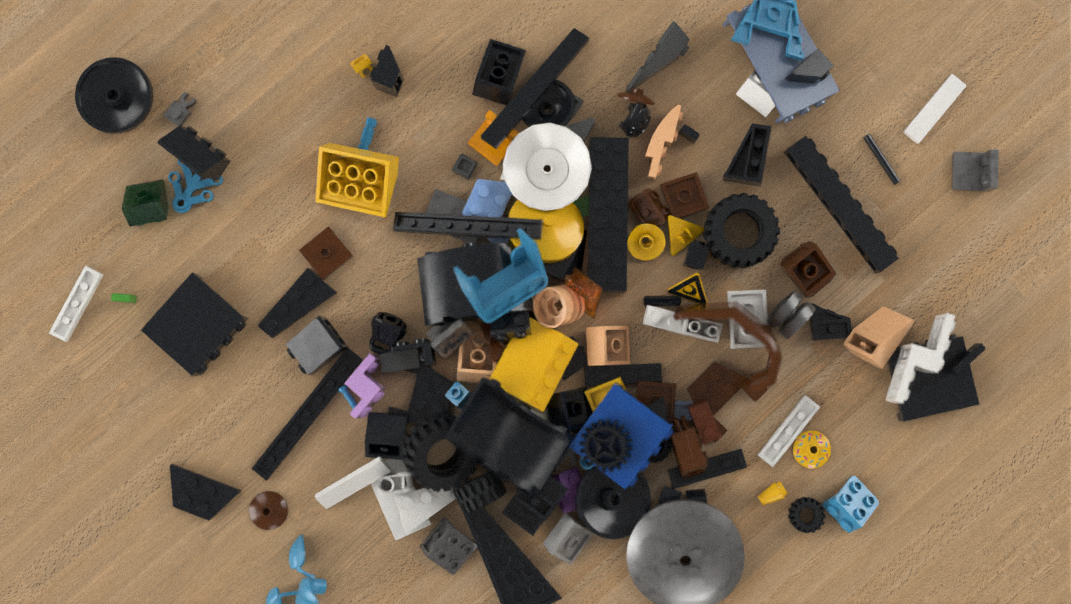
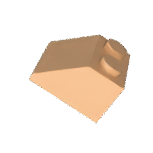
(608, 345)

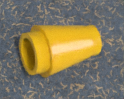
(773, 493)

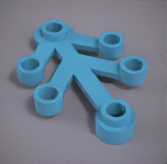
(193, 183)

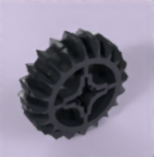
(599, 439)

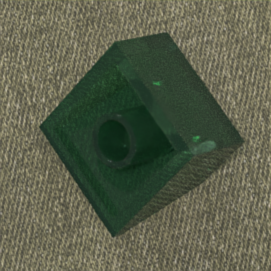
(145, 203)

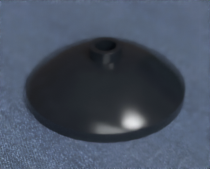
(557, 99)

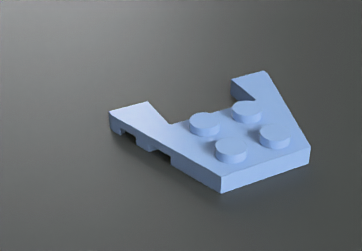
(488, 200)

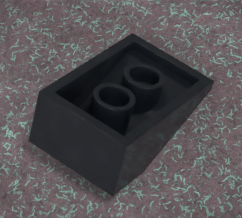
(498, 72)

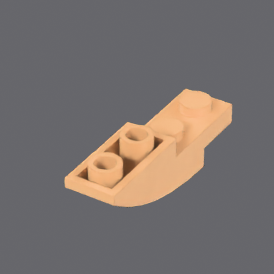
(664, 135)

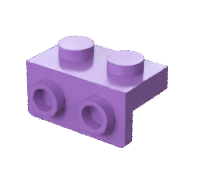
(570, 479)

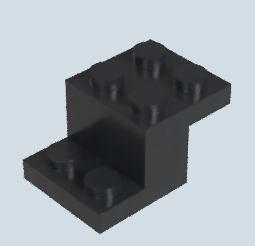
(531, 512)

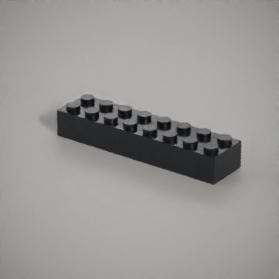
(608, 213)

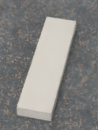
(934, 108)
(76, 303)
(788, 430)
(353, 482)

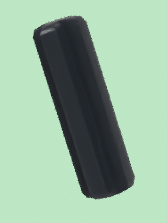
(662, 300)

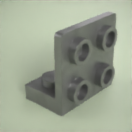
(975, 170)
(449, 336)
(448, 546)

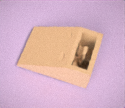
(878, 336)

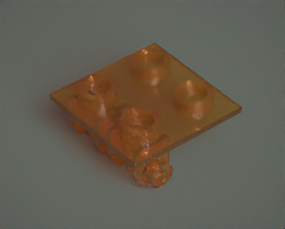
(587, 289)

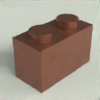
(704, 421)

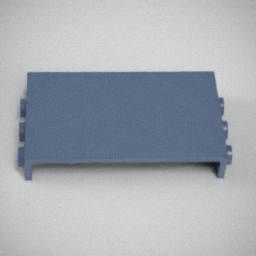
(769, 60)

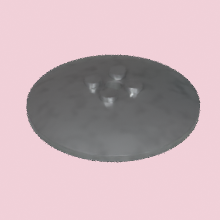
(690, 530)

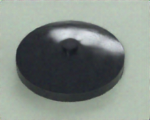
(114, 95)
(609, 508)

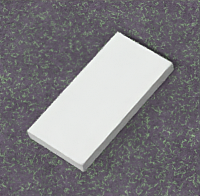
(388, 502)

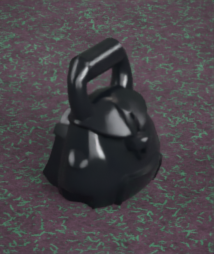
(636, 120)
(387, 330)

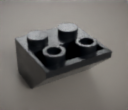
(387, 74)
(386, 435)

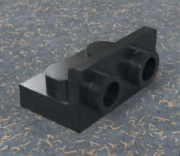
(511, 326)

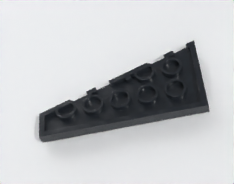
(509, 569)

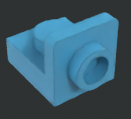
(458, 395)

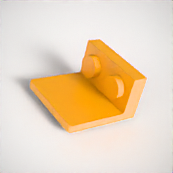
(493, 155)

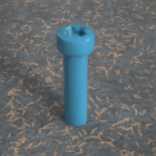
(343, 389)

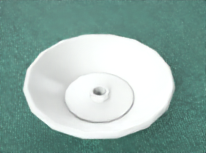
(541, 147)

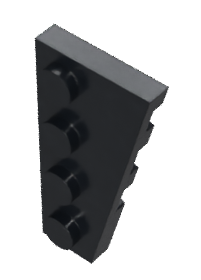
(297, 302)

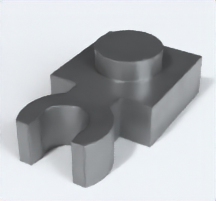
(178, 112)

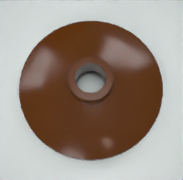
(636, 95)
(277, 506)

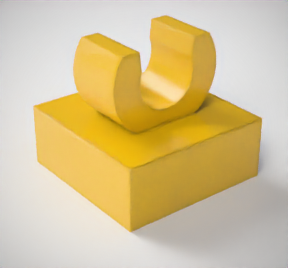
(360, 64)

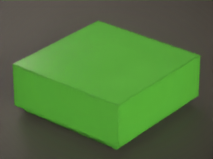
(583, 205)
(123, 298)

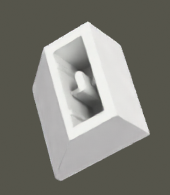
(756, 95)

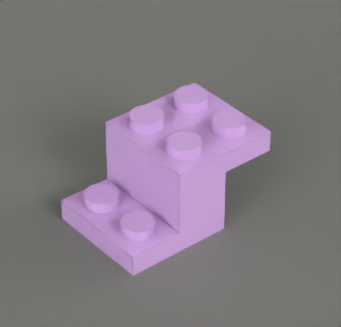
(365, 386)

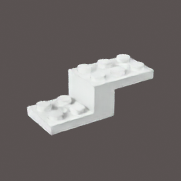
(920, 358)

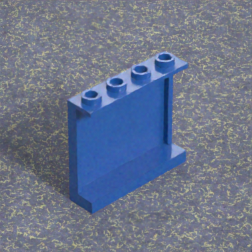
(645, 429)

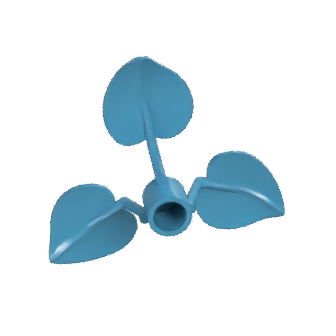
(308, 586)

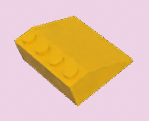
(356, 179)
(534, 365)

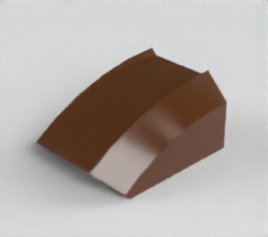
(808, 268)

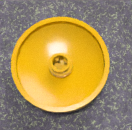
(560, 233)

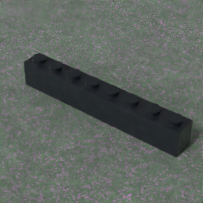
(841, 205)

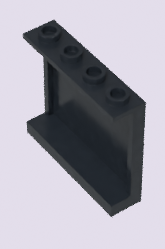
(194, 325)
(938, 391)

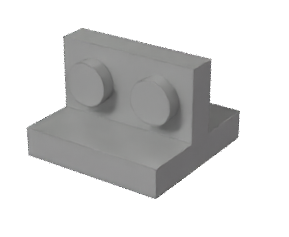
(567, 539)

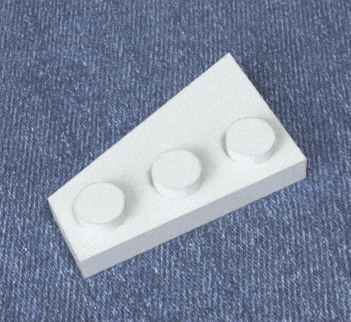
(420, 505)

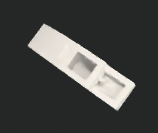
(695, 328)

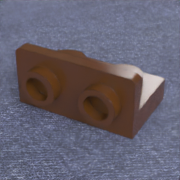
(648, 208)

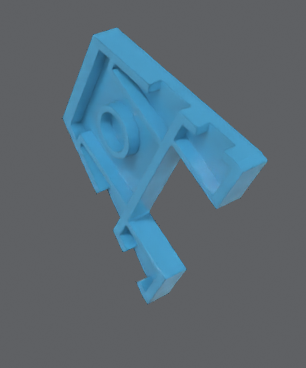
(773, 17)

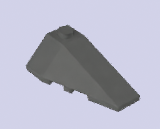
(670, 47)

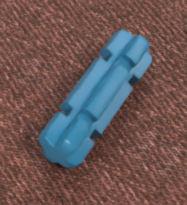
(367, 133)

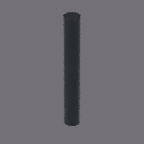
(881, 158)

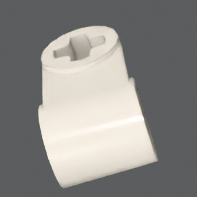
(398, 483)

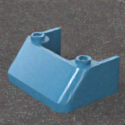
(510, 285)

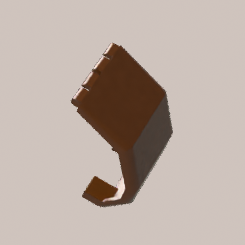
(734, 310)

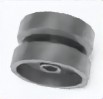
(792, 316)

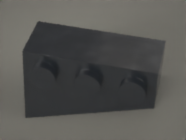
(749, 161)

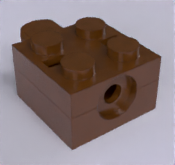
(687, 450)

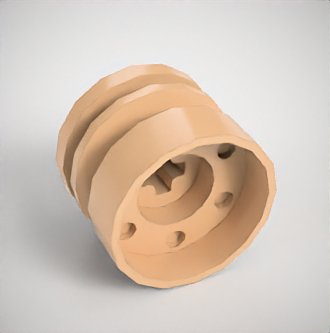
(558, 306)

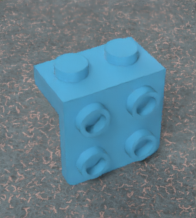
(851, 505)

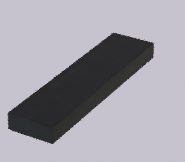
(629, 373)
(717, 466)

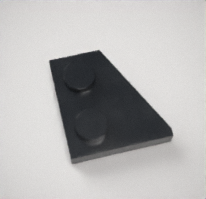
(829, 325)

